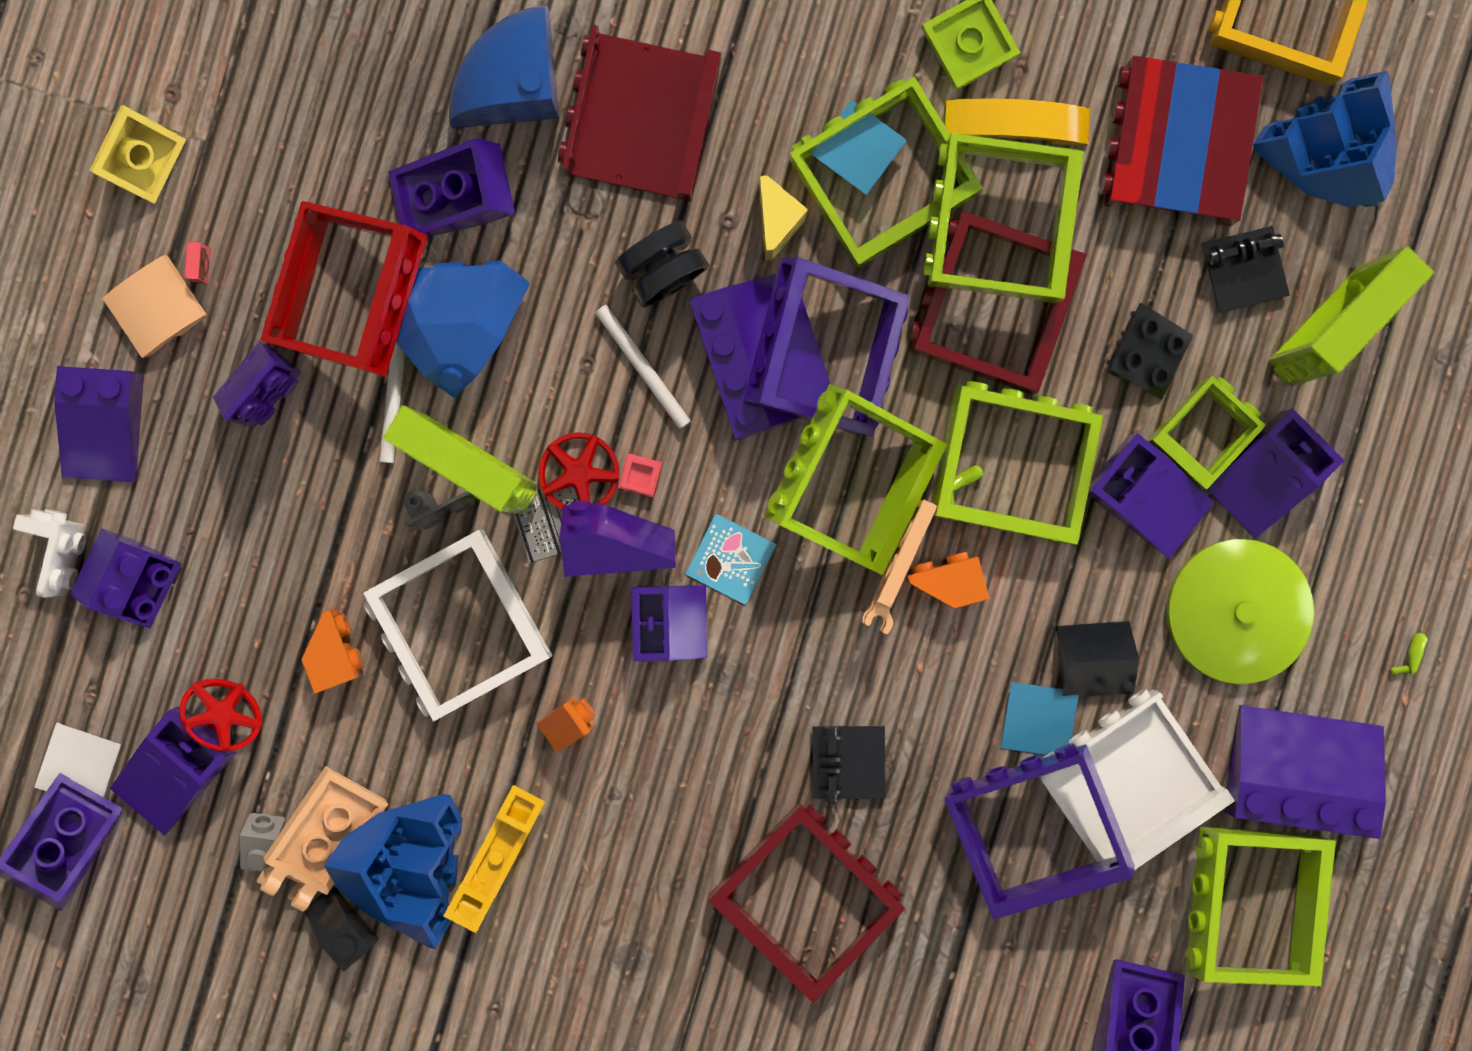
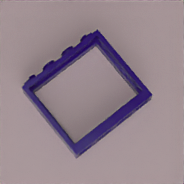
(779, 327)
(1050, 888)

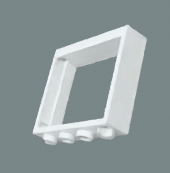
(508, 595)

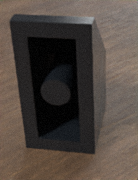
(340, 928)

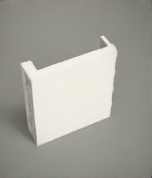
(1149, 775)

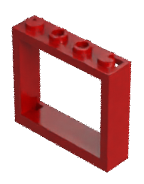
(388, 301)

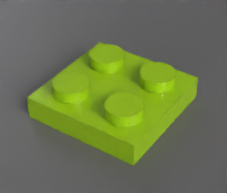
(970, 41)

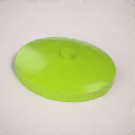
(1239, 611)

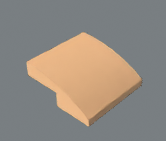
(154, 306)

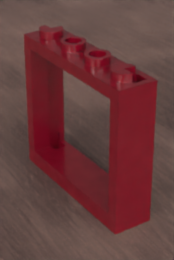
(1050, 328)
(765, 942)

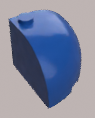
(507, 74)

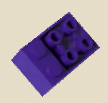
(256, 386)
(1275, 472)
(1149, 494)
(169, 771)

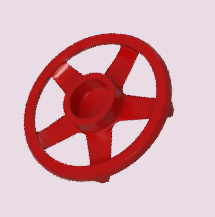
(578, 471)
(220, 714)

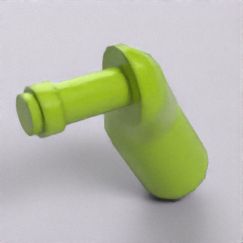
(966, 478)
(1415, 655)

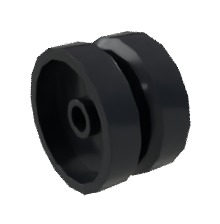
(661, 264)

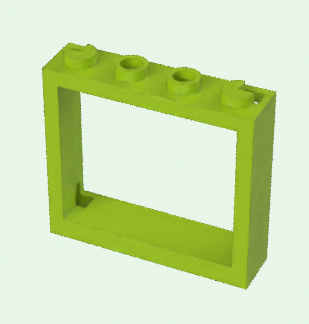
(895, 94)
(1071, 164)
(1350, 317)
(1042, 406)
(460, 461)
(900, 500)
(1309, 915)

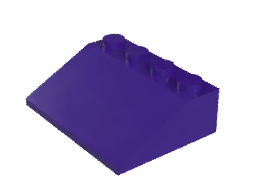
(730, 330)
(1308, 772)

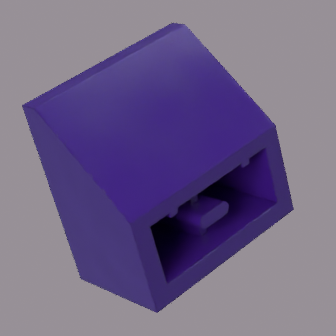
(125, 579)
(669, 622)

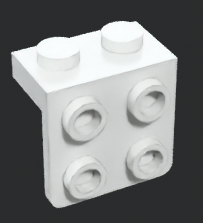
(63, 547)

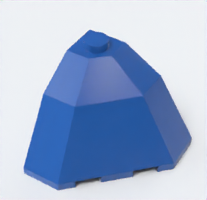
(1338, 145)
(458, 319)
(402, 867)

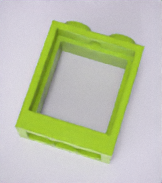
(1243, 413)

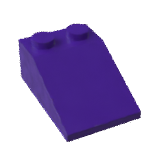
(453, 189)
(98, 422)
(612, 541)
(59, 841)
(1140, 1009)

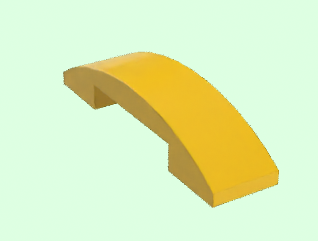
(1019, 120)
(494, 859)

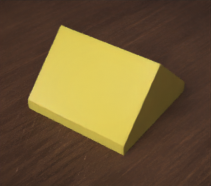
(137, 154)
(779, 215)

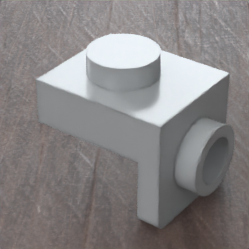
(257, 838)

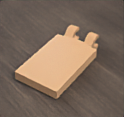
(898, 567)
(312, 834)

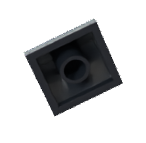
(1097, 659)

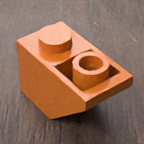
(953, 583)
(329, 655)
(567, 723)

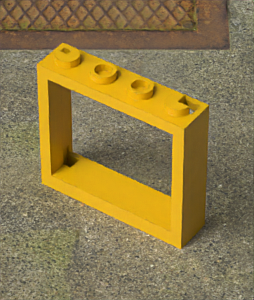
(1285, 58)

